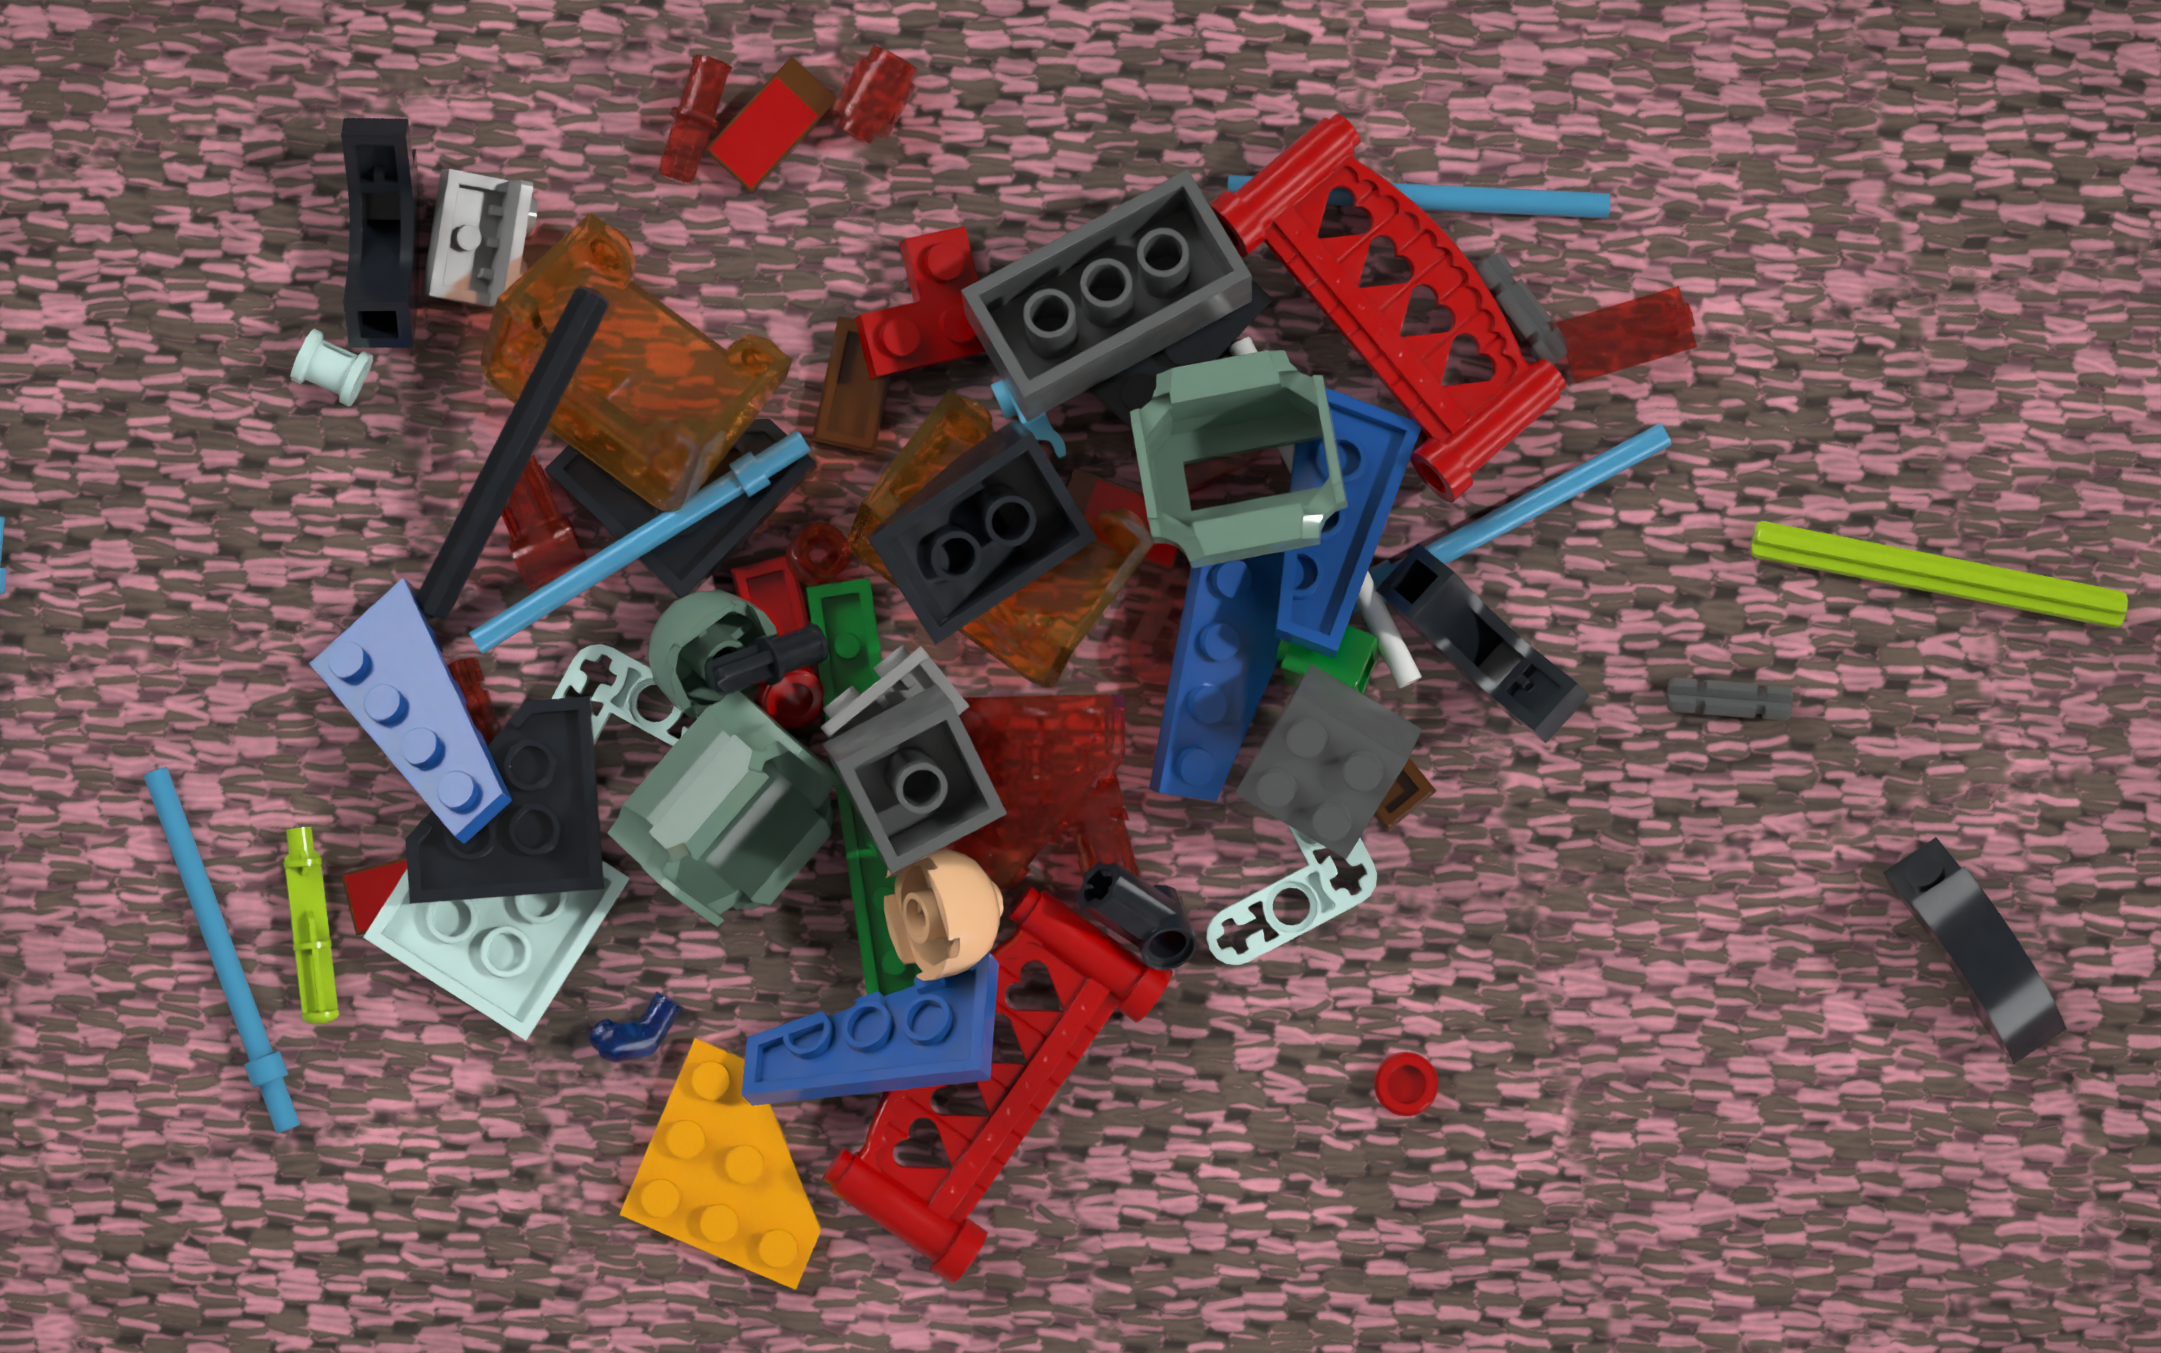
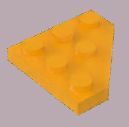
(724, 1174)

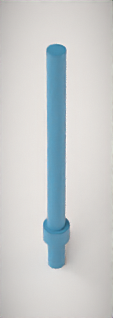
(1483, 199)
(747, 475)
(1539, 500)
(264, 1066)

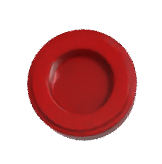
(793, 700)
(1406, 1083)

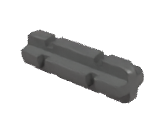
(1522, 309)
(1729, 698)

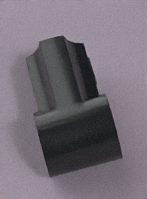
(1140, 913)

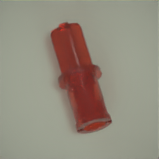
(694, 119)

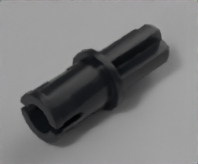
(767, 660)

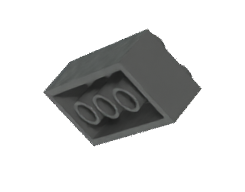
(1107, 295)

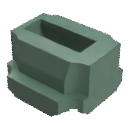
(1224, 412)
(729, 811)

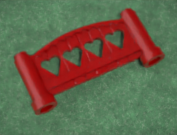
(1462, 421)
(932, 1204)

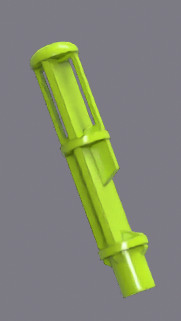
(310, 928)

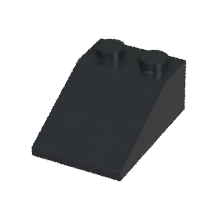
(980, 531)

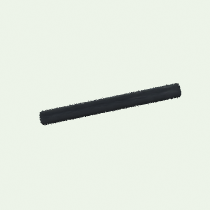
(512, 451)

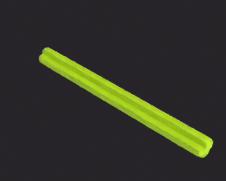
(1939, 574)

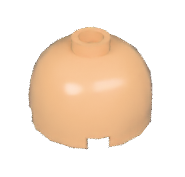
(943, 914)

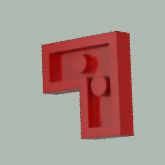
(935, 324)

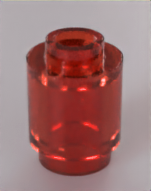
(874, 95)

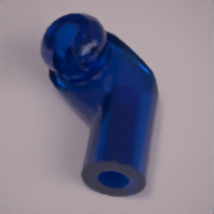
(636, 1038)

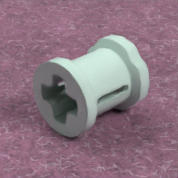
(331, 367)

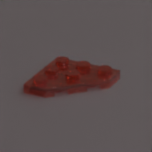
(1043, 765)

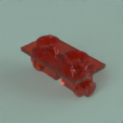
(1628, 334)

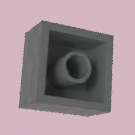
(1328, 761)
(914, 778)

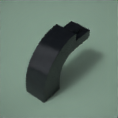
(383, 233)
(1481, 644)
(1979, 949)

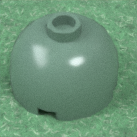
(694, 633)

